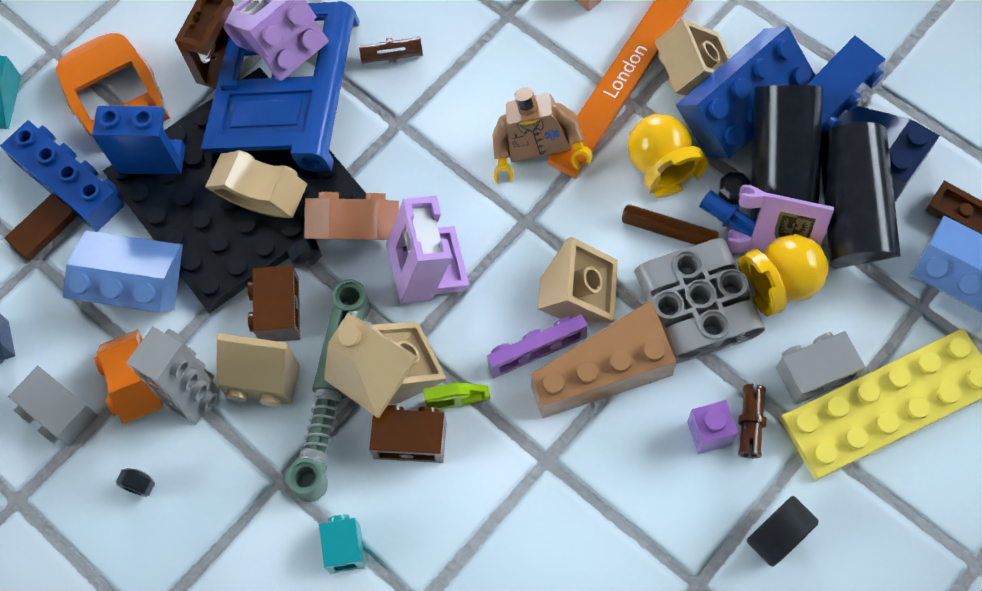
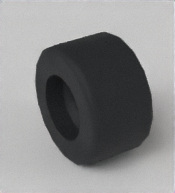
(782, 531)

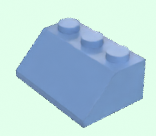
(953, 263)
(124, 272)

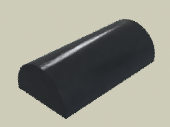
(787, 141)
(862, 193)

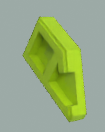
(455, 395)

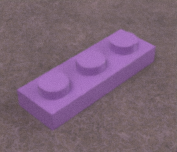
(537, 345)

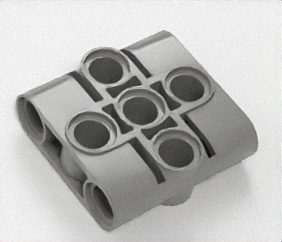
(713, 269)

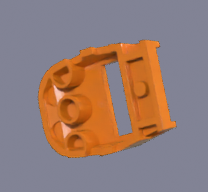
(97, 61)

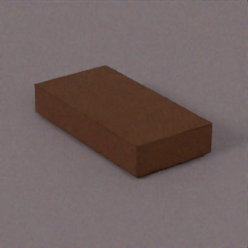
(40, 227)

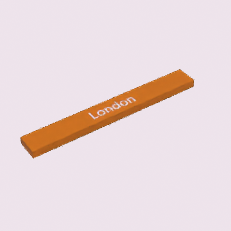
(621, 80)

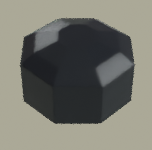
(730, 186)
(304, 253)
(135, 482)

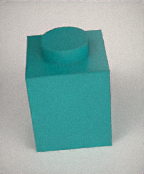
(342, 544)

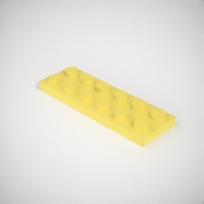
(886, 404)

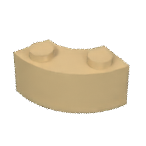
(256, 184)

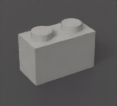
(819, 366)
(52, 406)

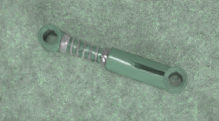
(313, 455)

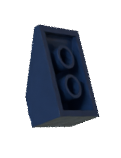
(907, 142)

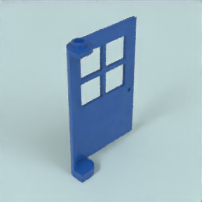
(286, 112)

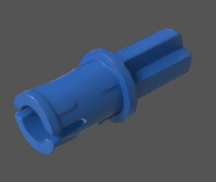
(727, 213)

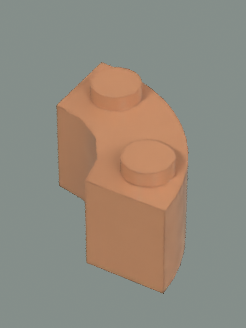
(349, 218)

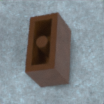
(275, 303)
(409, 435)

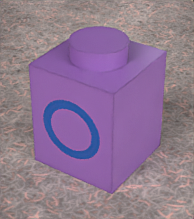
(712, 427)

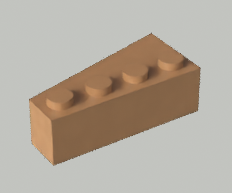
(608, 363)

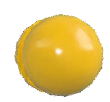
(665, 154)
(788, 270)

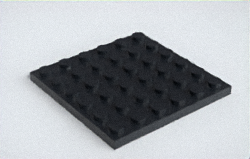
(218, 236)

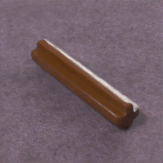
(667, 225)

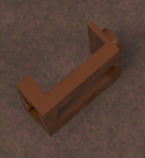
(204, 34)

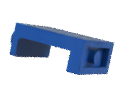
(136, 140)

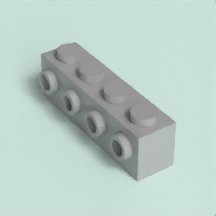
(174, 374)

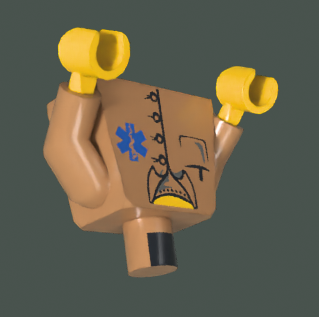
(534, 129)

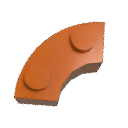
(127, 392)

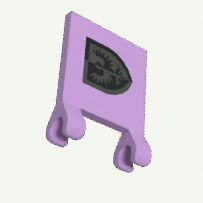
(778, 218)

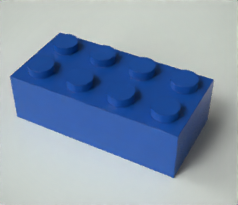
(723, 104)

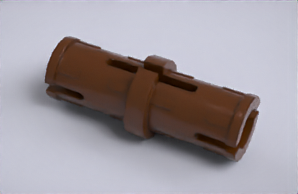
(369, 53)
(752, 421)

